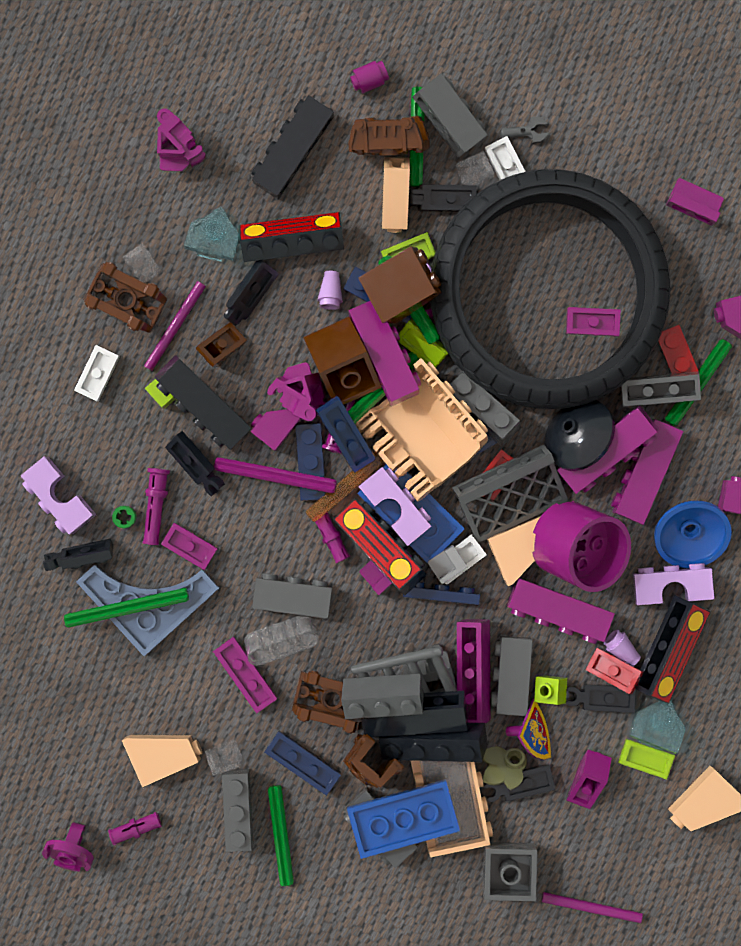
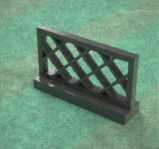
(505, 475)

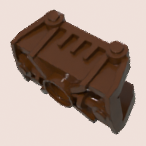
(389, 136)
(126, 285)
(322, 711)
(363, 772)

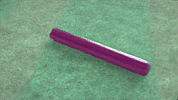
(275, 475)

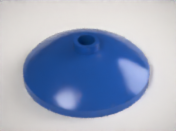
(694, 544)

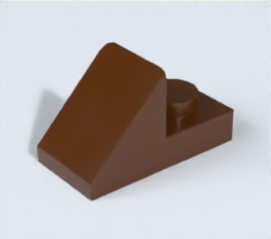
(221, 345)

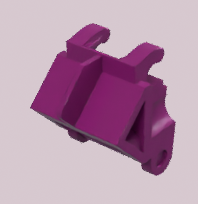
(176, 143)
(301, 391)

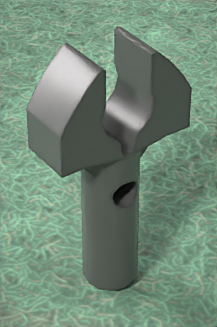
(526, 130)

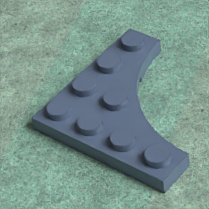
(147, 627)

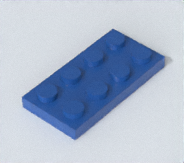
(443, 525)
(403, 819)

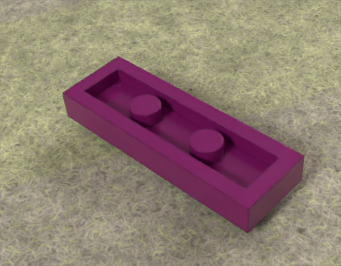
(245, 675)

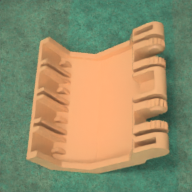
(425, 431)

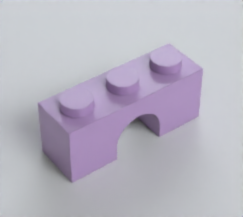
(42, 480)
(383, 486)
(695, 580)

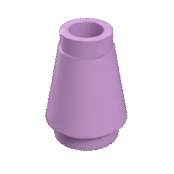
(330, 292)
(621, 647)

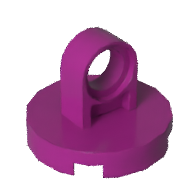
(69, 853)

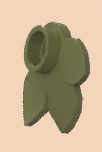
(501, 769)

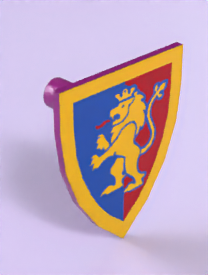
(533, 733)

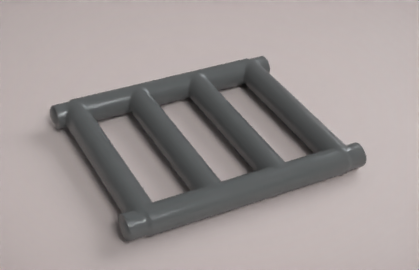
(410, 659)

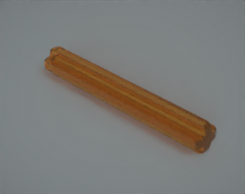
(343, 488)

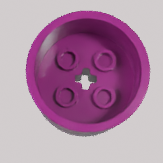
(581, 546)

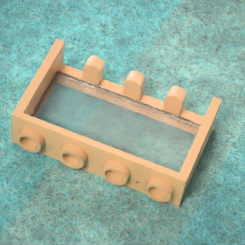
(467, 802)

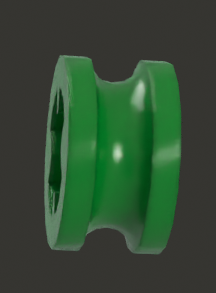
(118, 522)

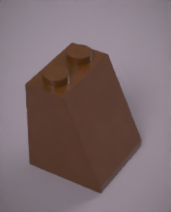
(401, 285)
(342, 361)

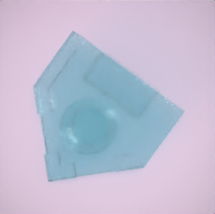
(213, 236)
(658, 727)

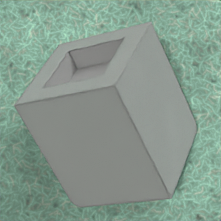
(447, 564)

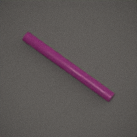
(174, 326)
(592, 907)

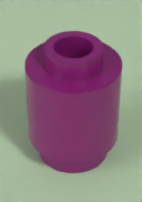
(369, 76)

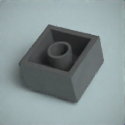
(509, 871)

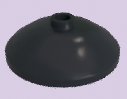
(585, 441)

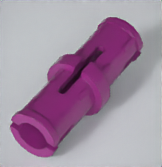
(332, 538)
(134, 828)

